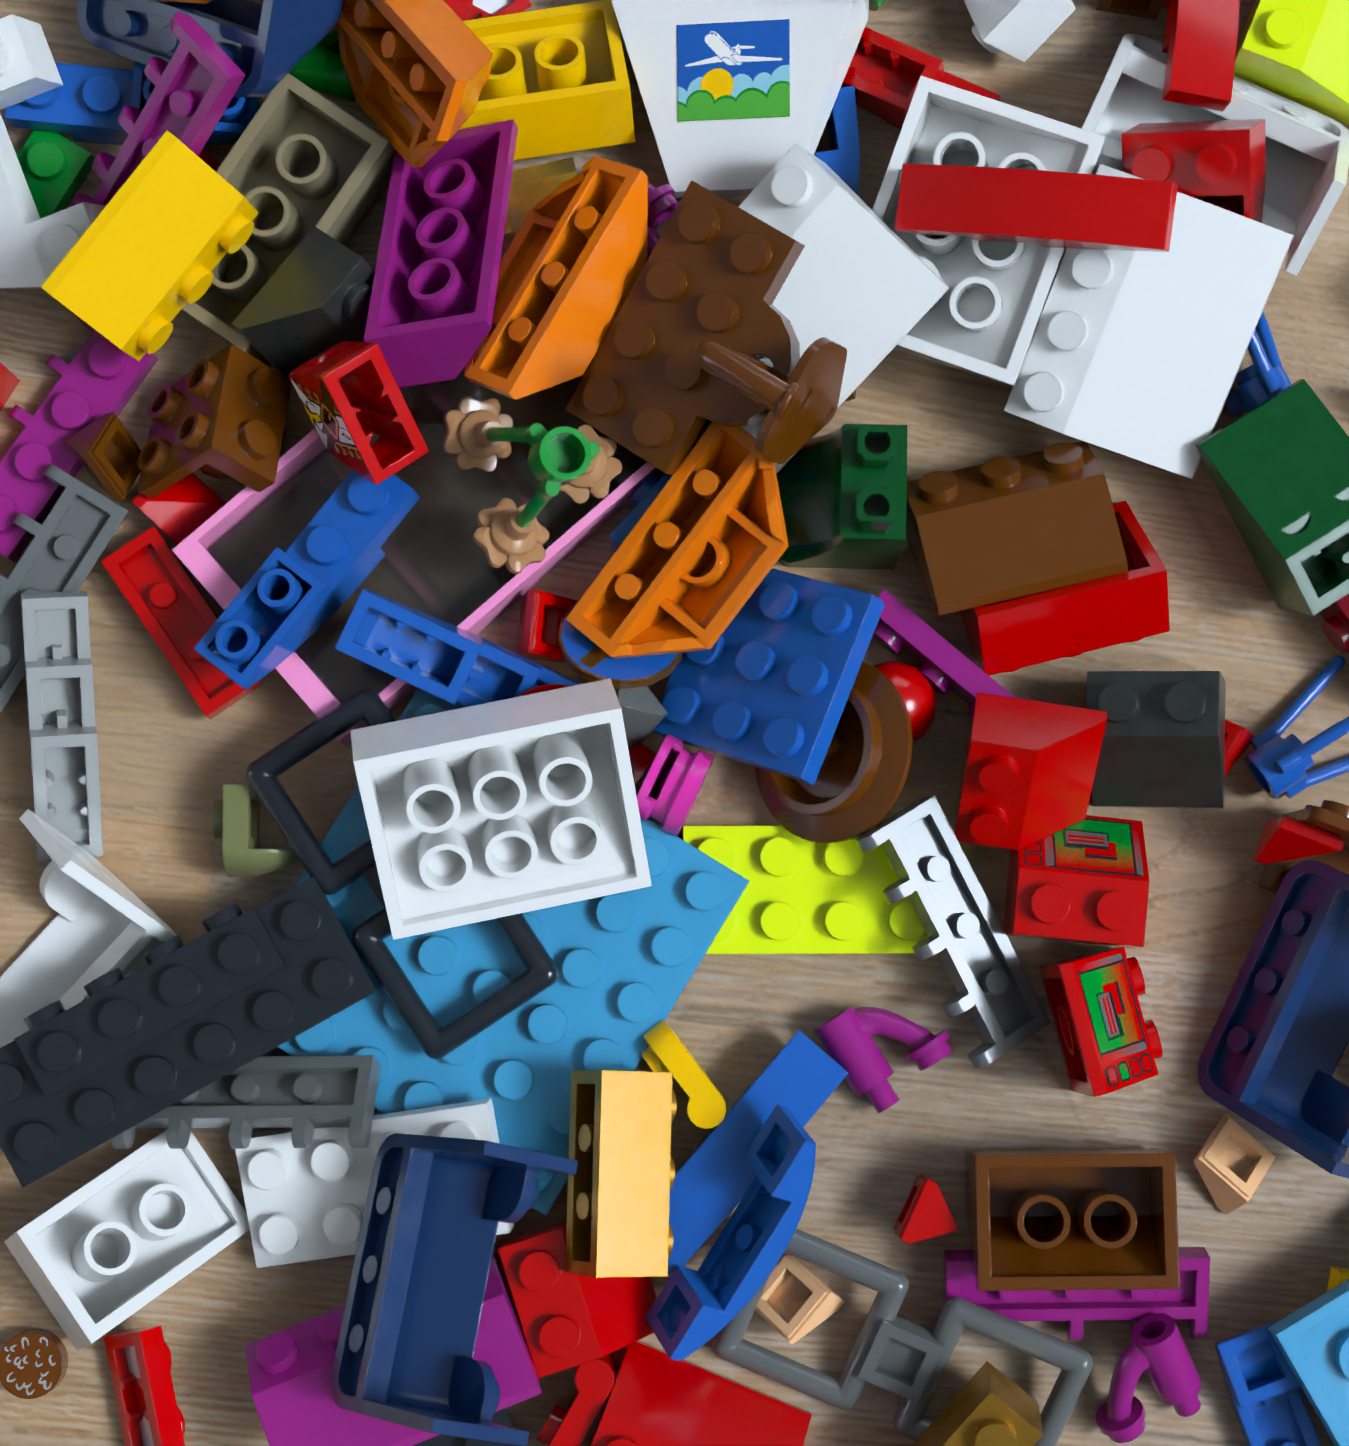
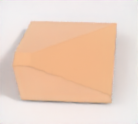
(1232, 1164)
(796, 1299)

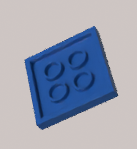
(774, 676)

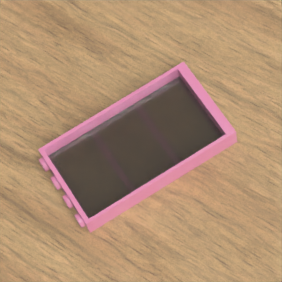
(432, 550)

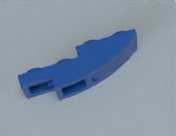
(96, 95)
(308, 582)

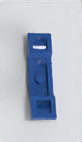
(704, 1301)
(1264, 1390)

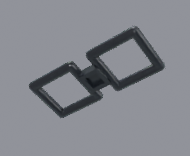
(360, 862)

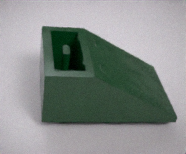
(1288, 494)

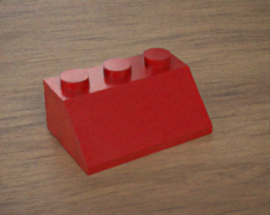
(1078, 615)
(688, 1405)

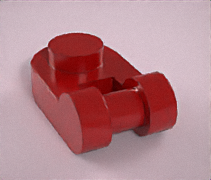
(570, 1426)

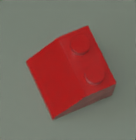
(1026, 770)
(566, 1314)

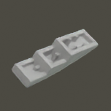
(62, 716)

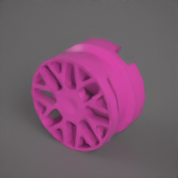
(678, 788)

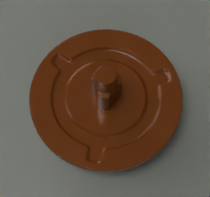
(860, 770)

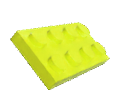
(807, 895)

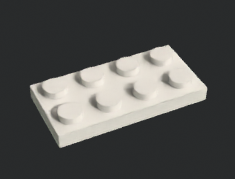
(315, 1198)

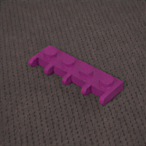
(186, 101)
(94, 384)
(1084, 1305)

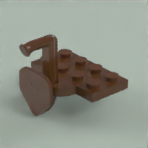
(696, 338)

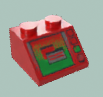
(1081, 885)
(1101, 1021)

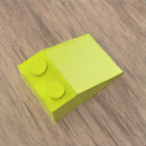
(1299, 52)

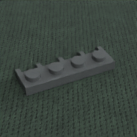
(54, 561)
(958, 928)
(276, 1094)

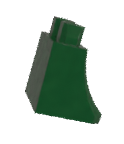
(846, 499)

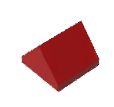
(540, 625)
(924, 1213)

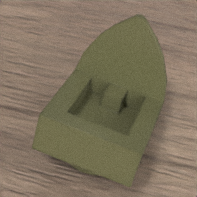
(238, 824)

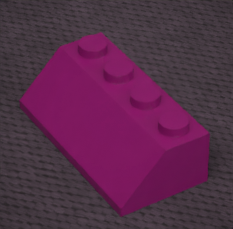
(441, 255)
(295, 1366)

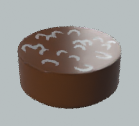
(33, 1363)

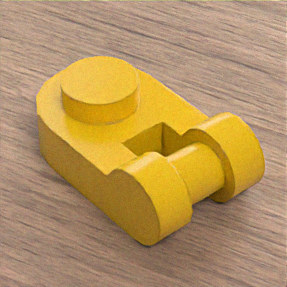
(668, 1054)

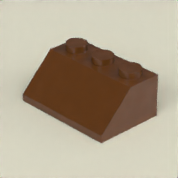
(1013, 527)
(1073, 1219)

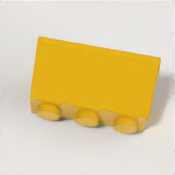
(556, 78)
(152, 248)

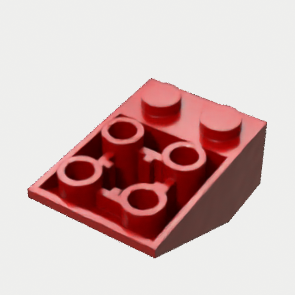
(1206, 159)

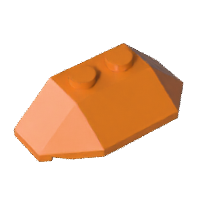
(412, 70)
(564, 280)
(690, 554)

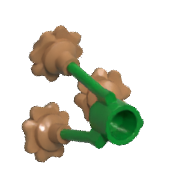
(561, 459)

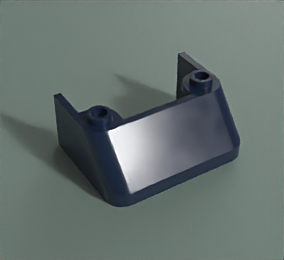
(258, 38)
(1290, 1022)
(425, 1279)

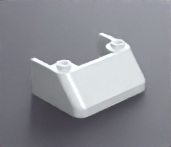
(1302, 147)
(95, 932)

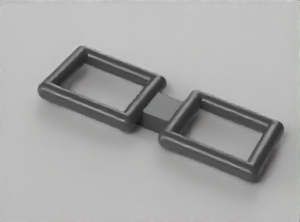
(899, 1352)

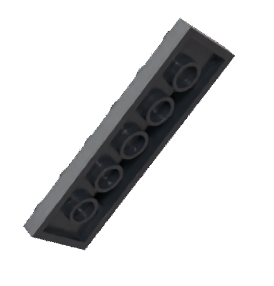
(173, 1026)

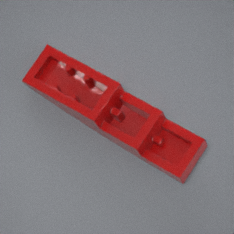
(1200, 52)
(888, 74)
(1037, 207)

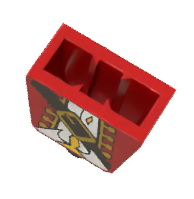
(352, 397)

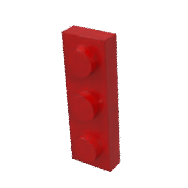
(174, 616)

